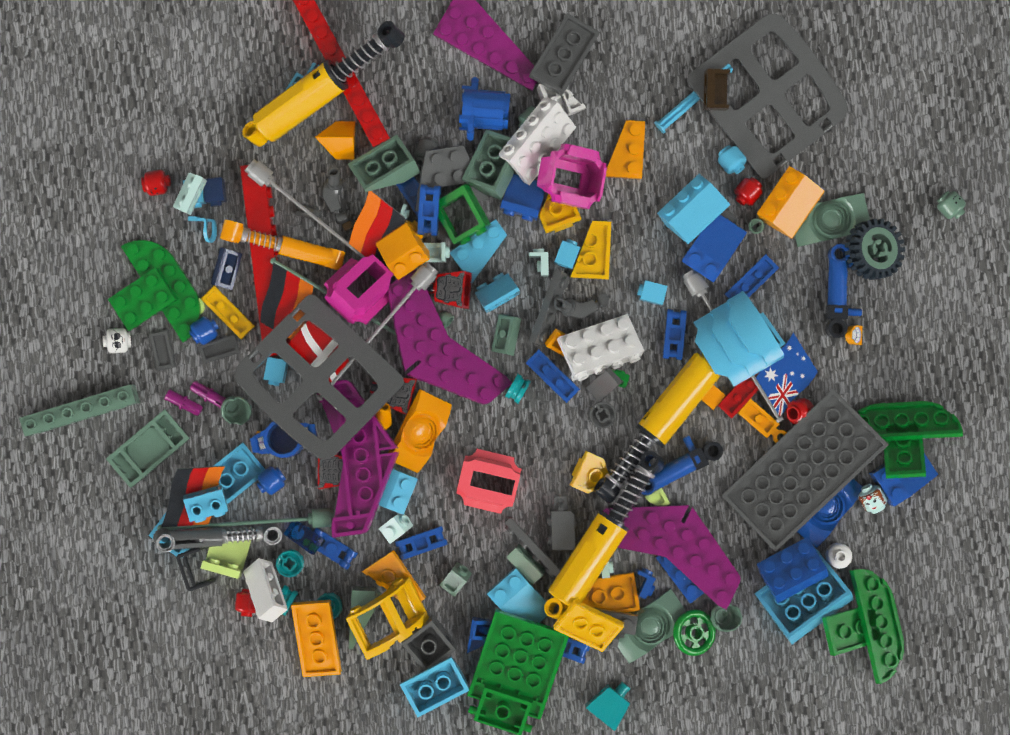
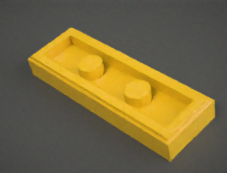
(228, 312)

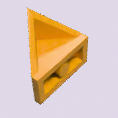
(339, 140)

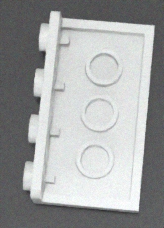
(536, 138)
(601, 347)

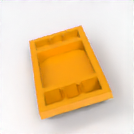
(420, 430)

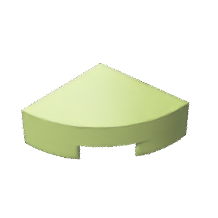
(658, 498)

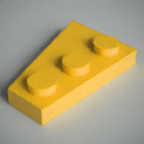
(595, 253)

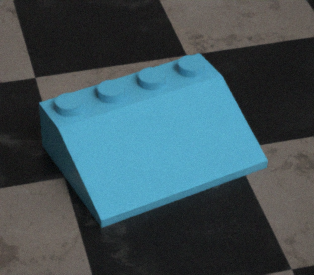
(806, 608)

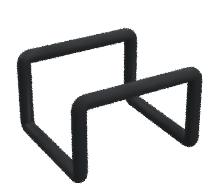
(195, 586)

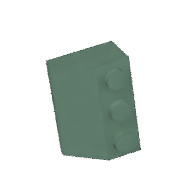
(487, 169)

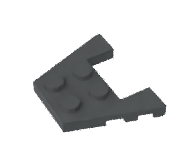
(445, 168)

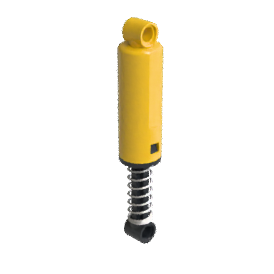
(316, 89)
(661, 421)
(599, 541)

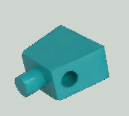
(610, 704)

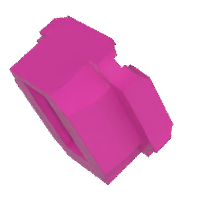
(575, 160)
(370, 302)

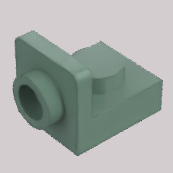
(456, 579)

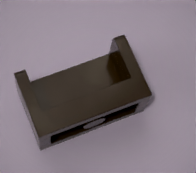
(715, 89)

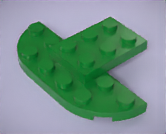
(160, 288)
(904, 428)
(870, 625)

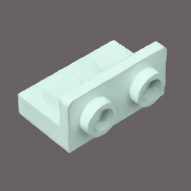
(189, 193)

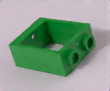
(463, 191)

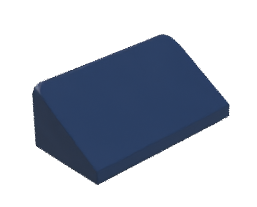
(226, 268)

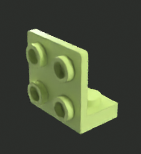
(227, 559)

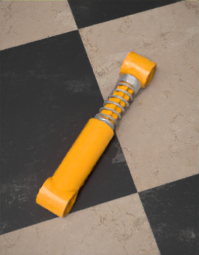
(285, 245)

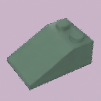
(384, 165)
(362, 596)

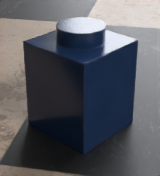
(215, 192)

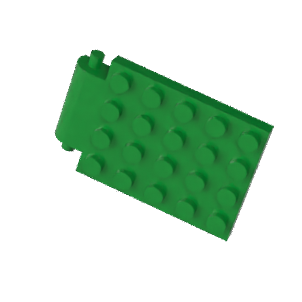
(515, 672)

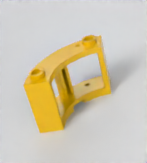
(411, 605)

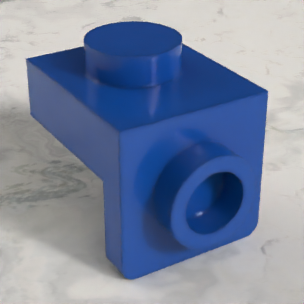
(647, 586)

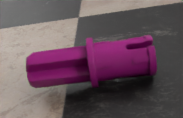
(208, 394)
(183, 402)

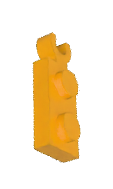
(760, 420)

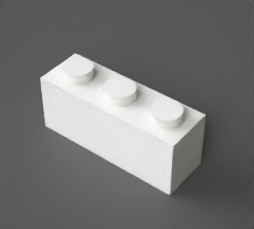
(265, 590)

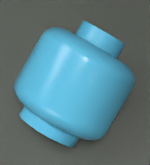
(732, 159)

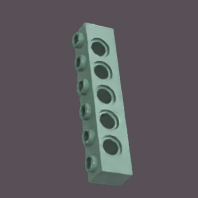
(79, 410)

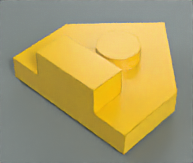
(557, 216)
(588, 472)

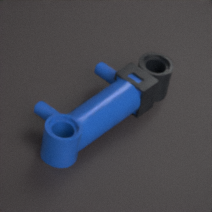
(837, 293)
(684, 465)

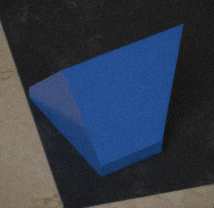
(478, 633)

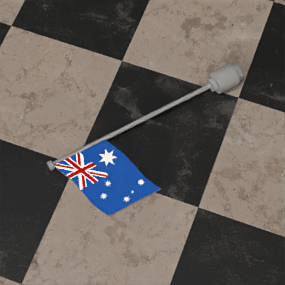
(781, 380)

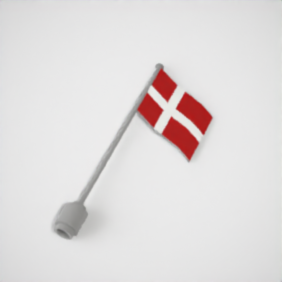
(317, 346)

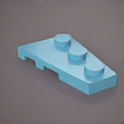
(477, 252)

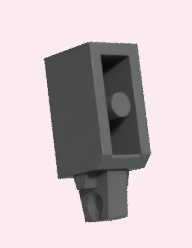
(562, 525)

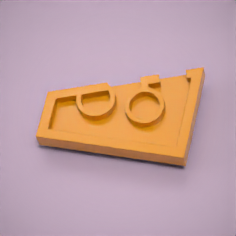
(628, 153)
(389, 569)

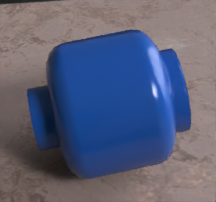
(203, 330)
(270, 480)

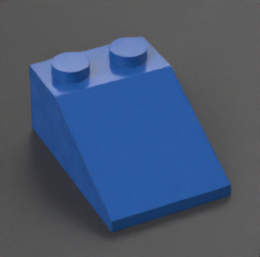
(714, 247)
(900, 489)

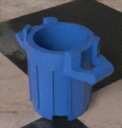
(483, 109)
(278, 441)

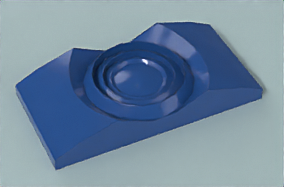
(826, 519)

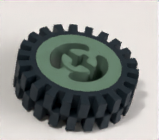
(864, 249)

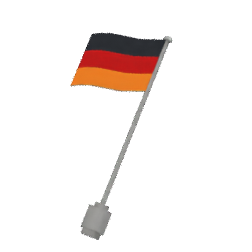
(373, 223)

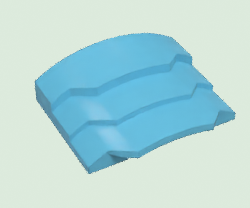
(737, 340)

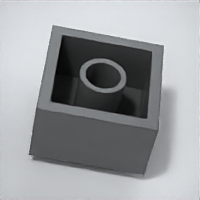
(430, 643)

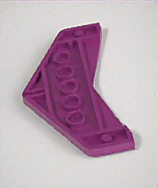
(441, 359)
(363, 469)
(685, 545)

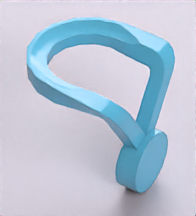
(214, 227)

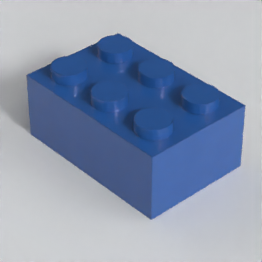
(792, 570)

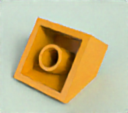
(403, 250)

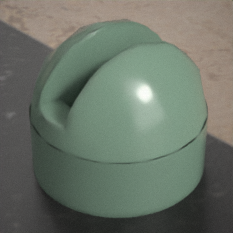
(753, 222)
(446, 318)

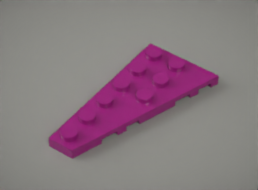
(478, 35)

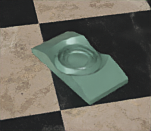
(832, 219)
(148, 448)
(653, 626)

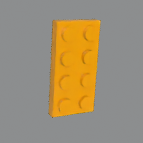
(316, 638)

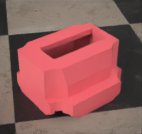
(492, 464)

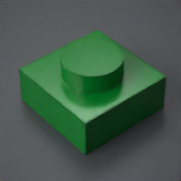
(623, 376)

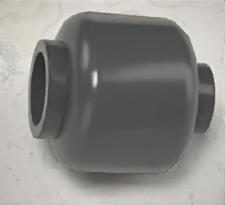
(424, 145)

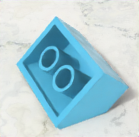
(693, 209)
(435, 686)

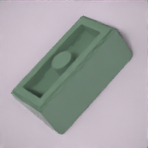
(506, 334)
(526, 564)

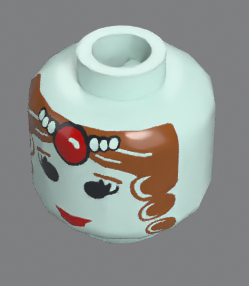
(872, 498)

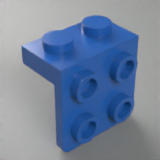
(522, 199)

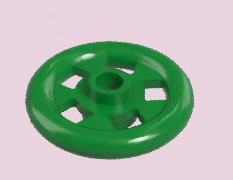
(680, 639)

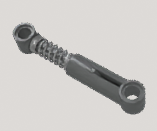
(214, 537)

